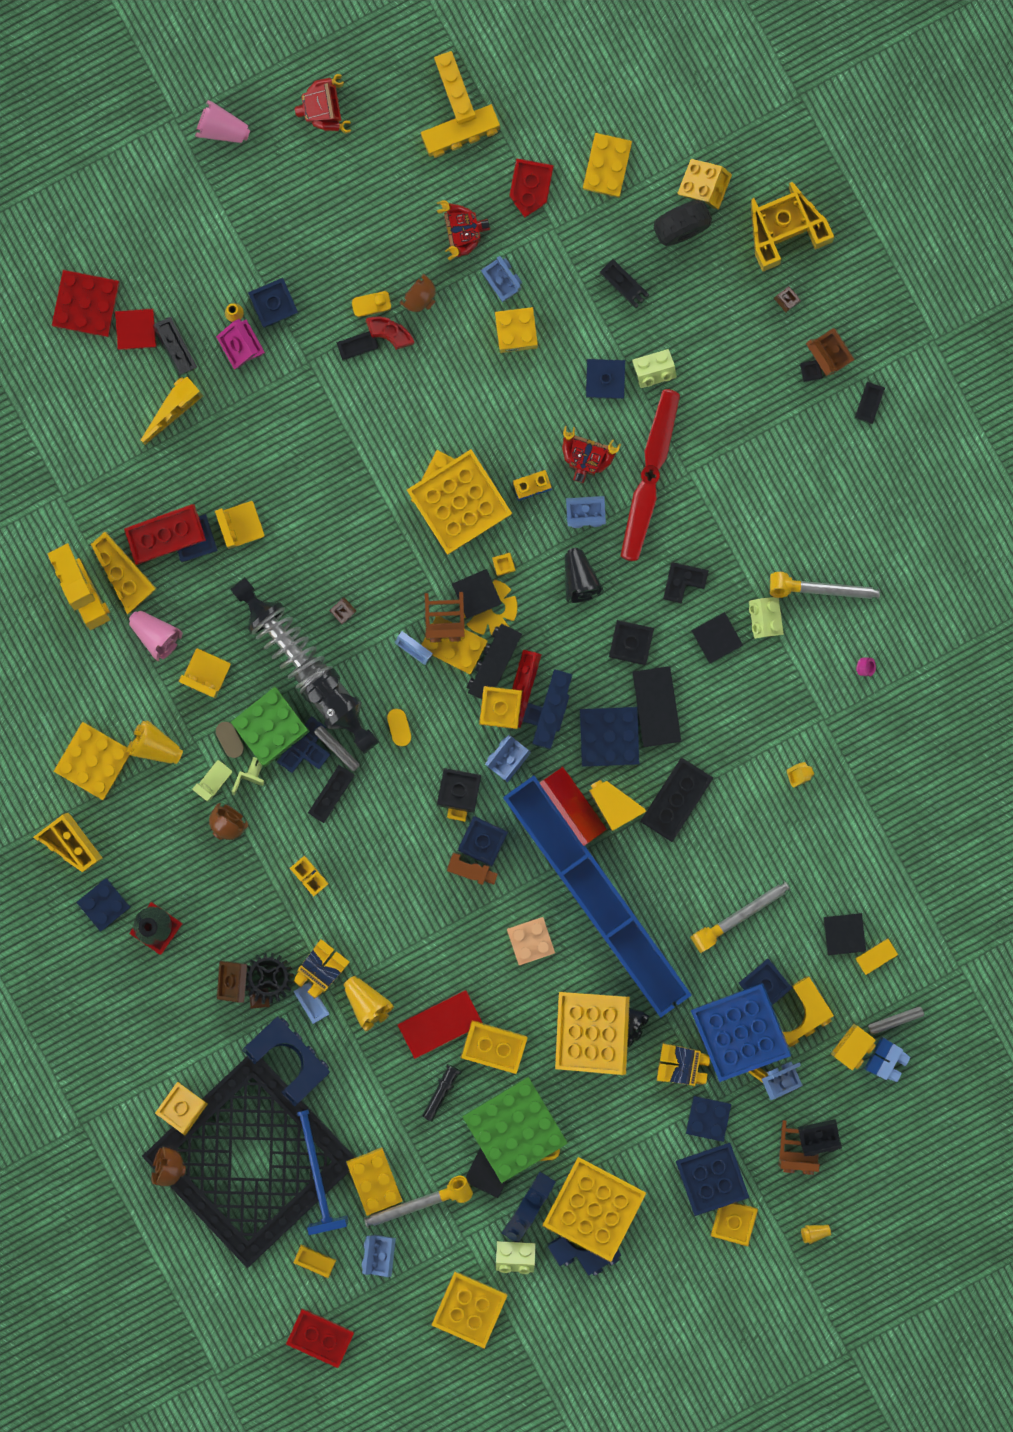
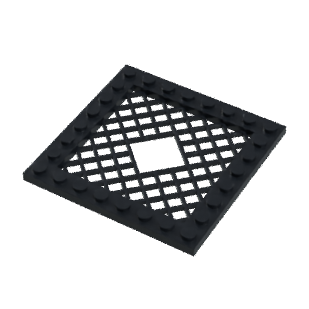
(250, 1250)

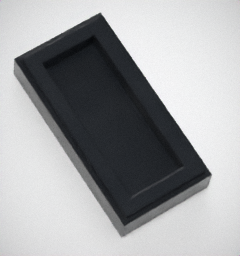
(357, 346)
(869, 403)

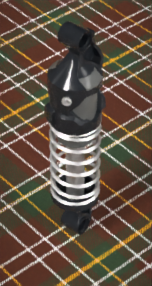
(317, 681)

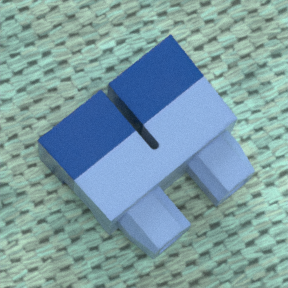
(883, 1068)

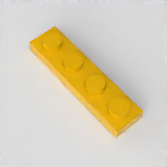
(454, 87)

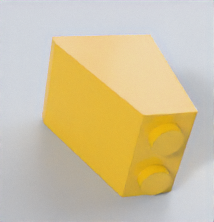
(614, 804)

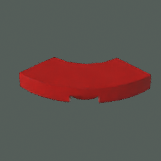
(389, 330)

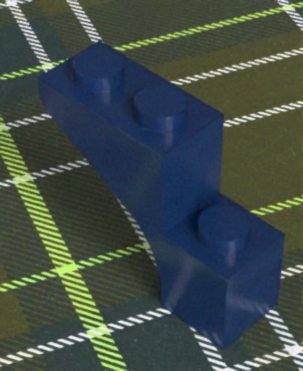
(528, 1207)
(565, 1252)

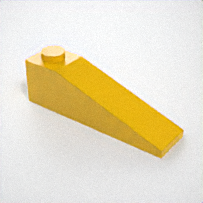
(177, 402)

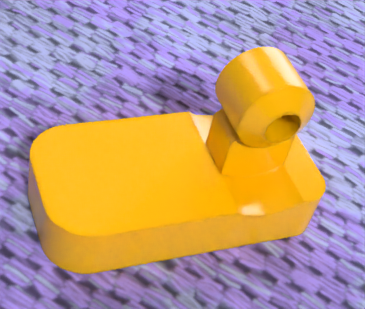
(371, 304)
(799, 774)

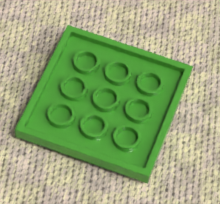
(514, 1129)

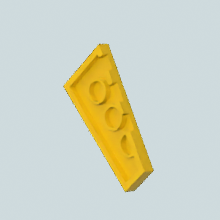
(125, 576)

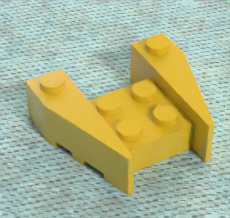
(784, 220)
(78, 587)

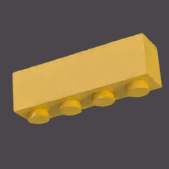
(452, 135)

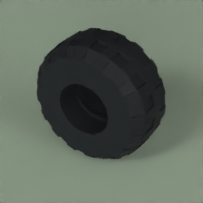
(682, 223)

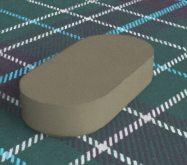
(229, 739)

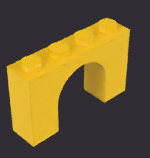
(815, 1011)

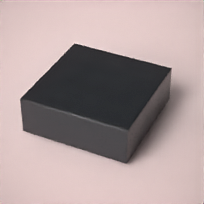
(810, 371)

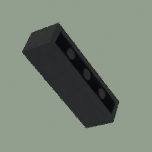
(496, 660)

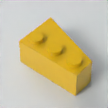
(69, 842)

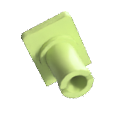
(251, 775)

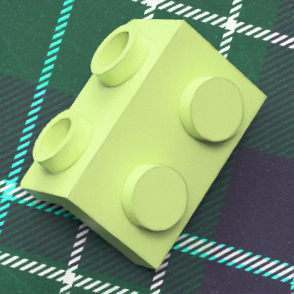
(654, 368)
(766, 617)
(515, 1257)

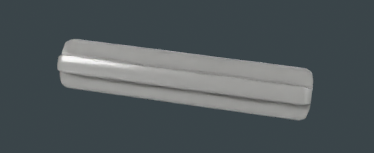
(336, 747)
(896, 1020)

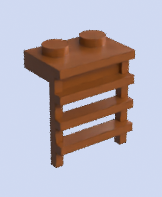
(830, 352)
(450, 631)
(793, 1161)

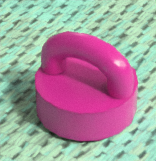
(866, 666)

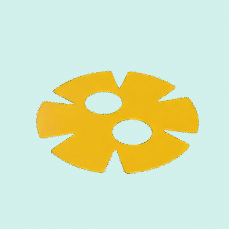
(480, 621)

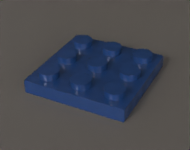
(609, 736)
(712, 1179)

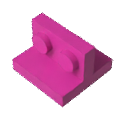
(240, 343)

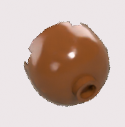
(420, 295)
(226, 822)
(168, 1167)

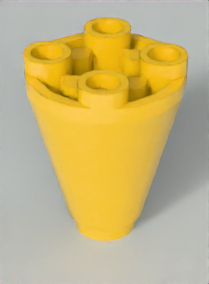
(153, 744)
(366, 1003)

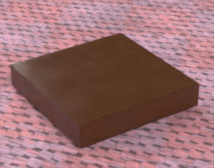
(231, 981)

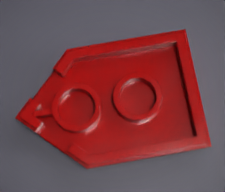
(530, 185)

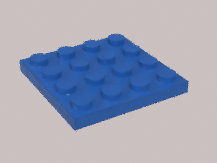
(741, 1032)

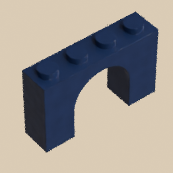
(552, 709)
(312, 1068)

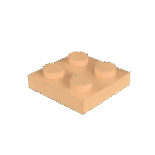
(531, 941)

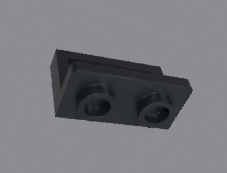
(819, 1138)

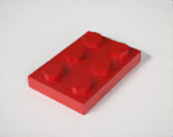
(320, 1338)

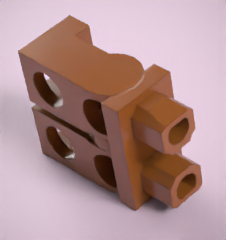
(471, 871)

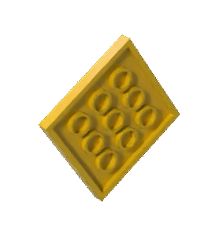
(459, 502)
(592, 1033)
(594, 1209)

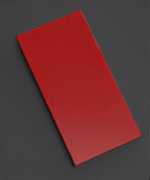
(165, 534)
(573, 806)
(439, 1024)

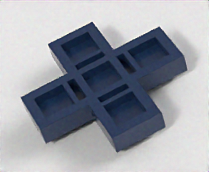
(305, 749)

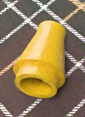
(238, 314)
(813, 1233)

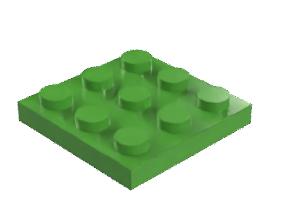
(270, 726)

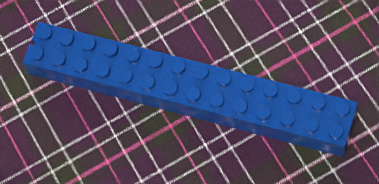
(597, 896)

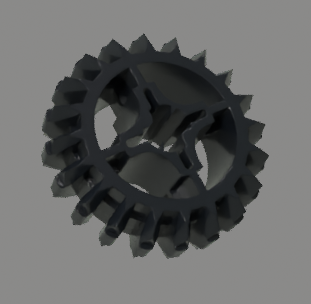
(279, 991)

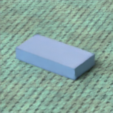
(413, 648)
(313, 1007)

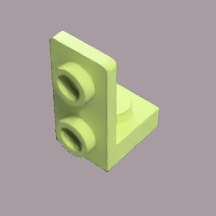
(213, 781)

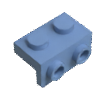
(501, 279)
(585, 511)
(507, 758)
(782, 1081)
(378, 1255)

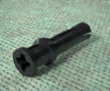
(445, 1084)

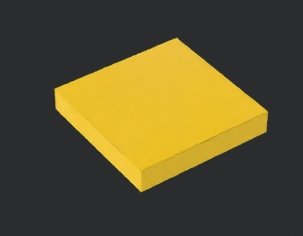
(500, 707)
(181, 1108)
(734, 1223)

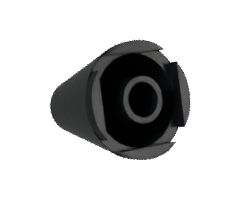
(580, 577)

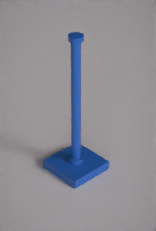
(327, 1222)

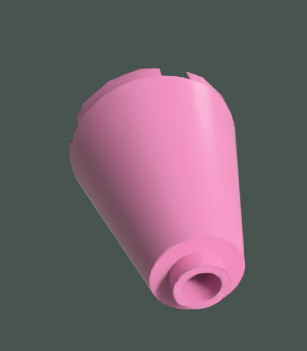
(221, 125)
(155, 634)

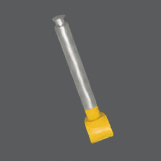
(782, 585)
(707, 936)
(457, 1189)

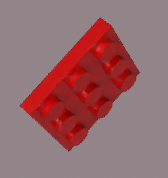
(85, 303)

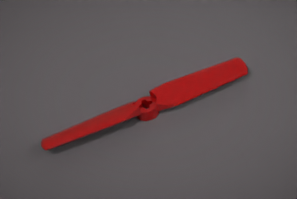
(645, 494)

